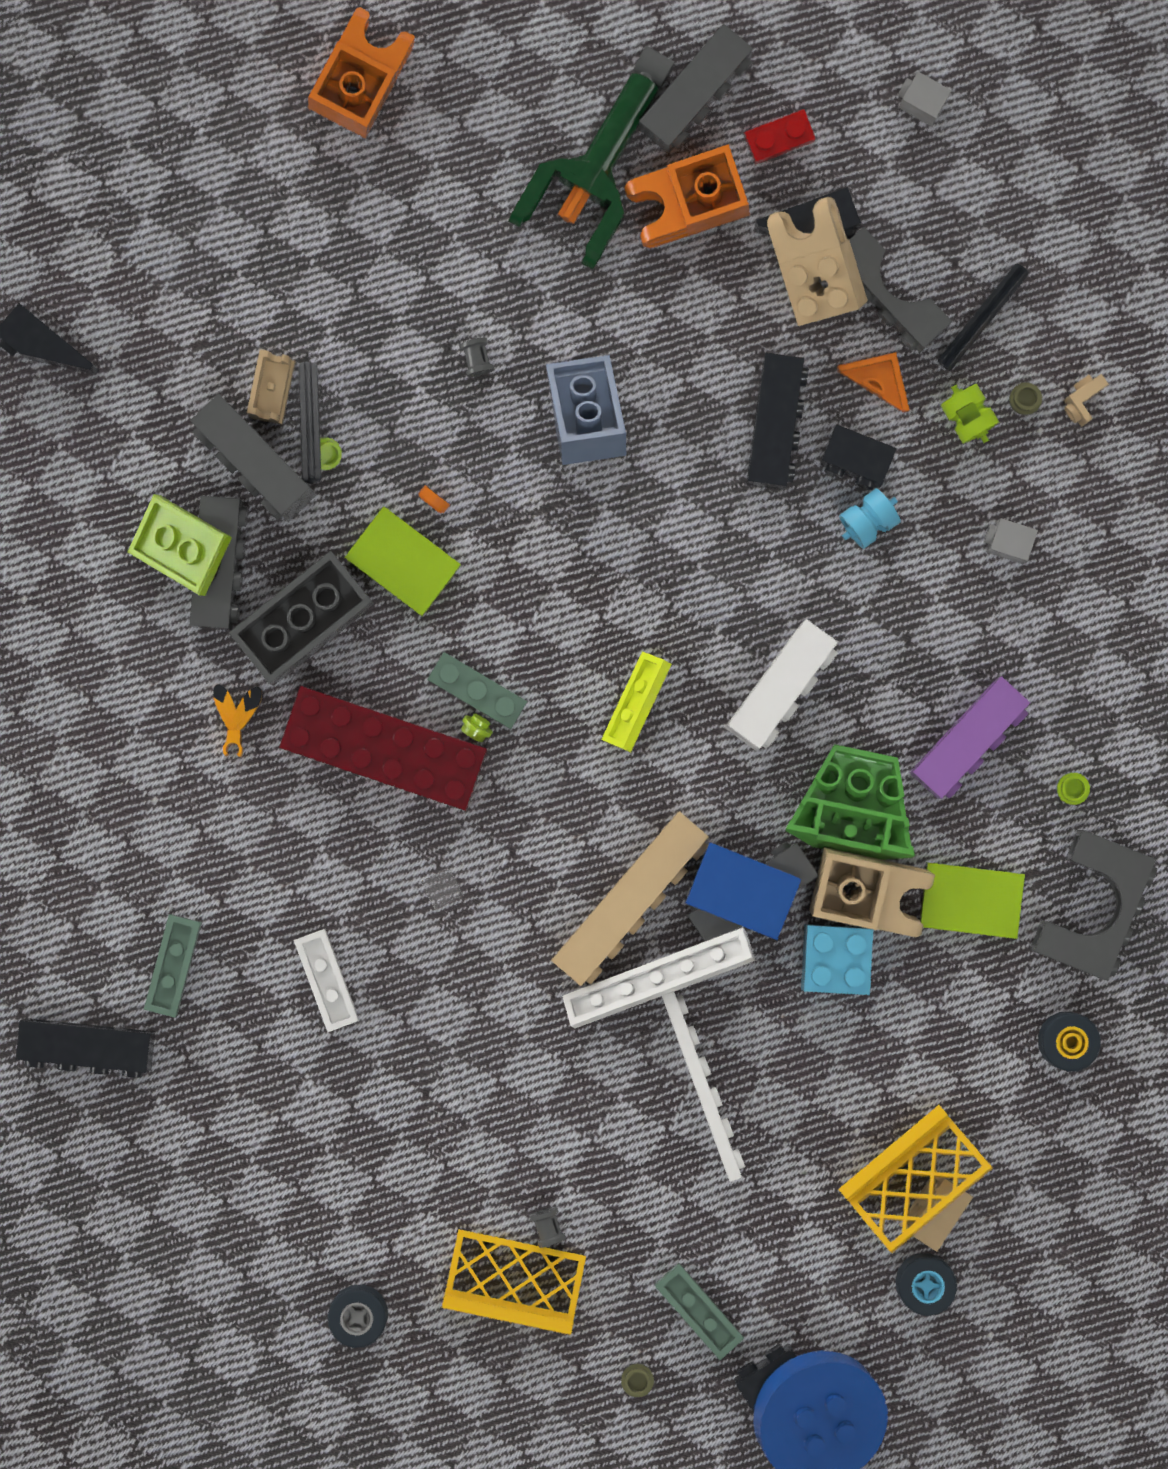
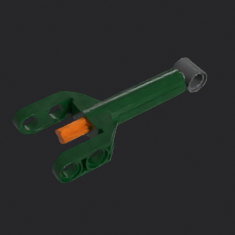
(591, 173)

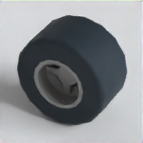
(353, 1326)

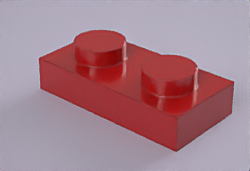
(779, 136)

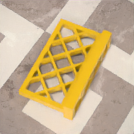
(895, 1158)
(507, 1310)

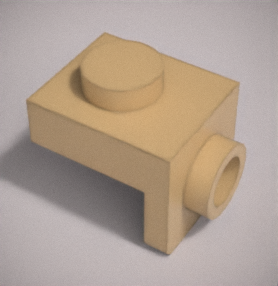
(1085, 390)

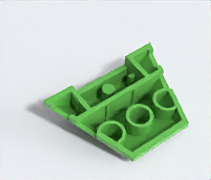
(855, 806)

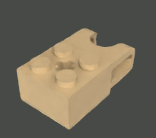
(815, 255)
(878, 892)

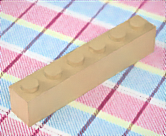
(629, 899)

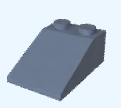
(586, 410)

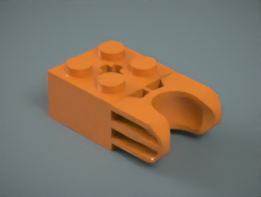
(361, 66)
(683, 196)

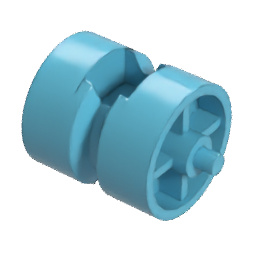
(865, 521)

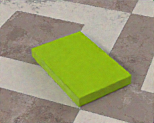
(179, 544)
(402, 561)
(973, 901)

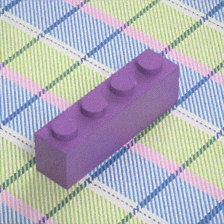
(970, 738)

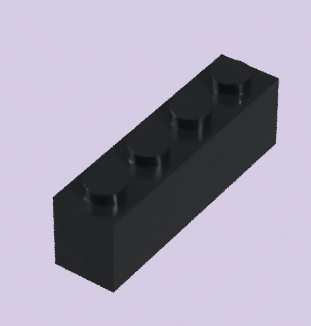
(775, 421)
(85, 1046)

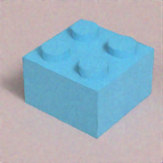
(837, 959)

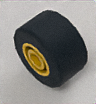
(1058, 1036)

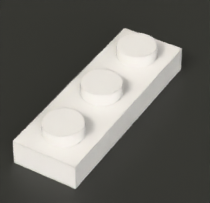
(326, 980)

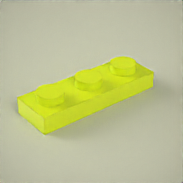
(636, 701)

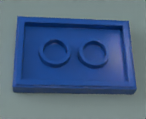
(743, 891)

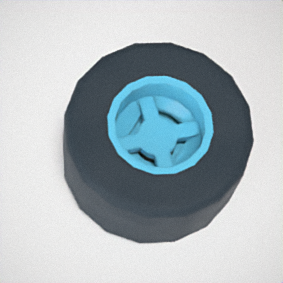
(931, 1294)

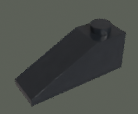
(803, 216)
(37, 342)

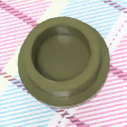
(1025, 398)
(637, 1380)

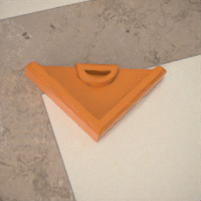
(880, 377)

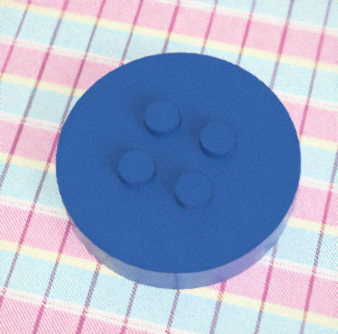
(820, 1413)

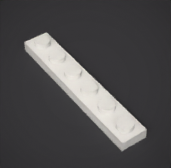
(658, 978)
(708, 1097)

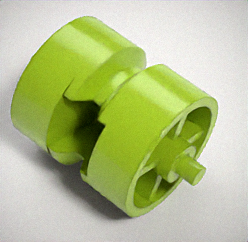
(969, 413)

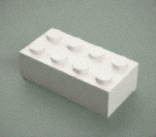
(781, 685)

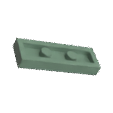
(477, 690)
(172, 965)
(699, 1311)

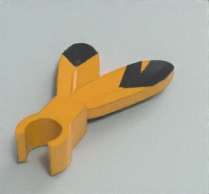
(235, 718)

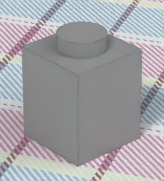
(923, 98)
(1010, 540)

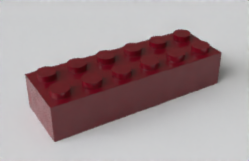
(383, 748)

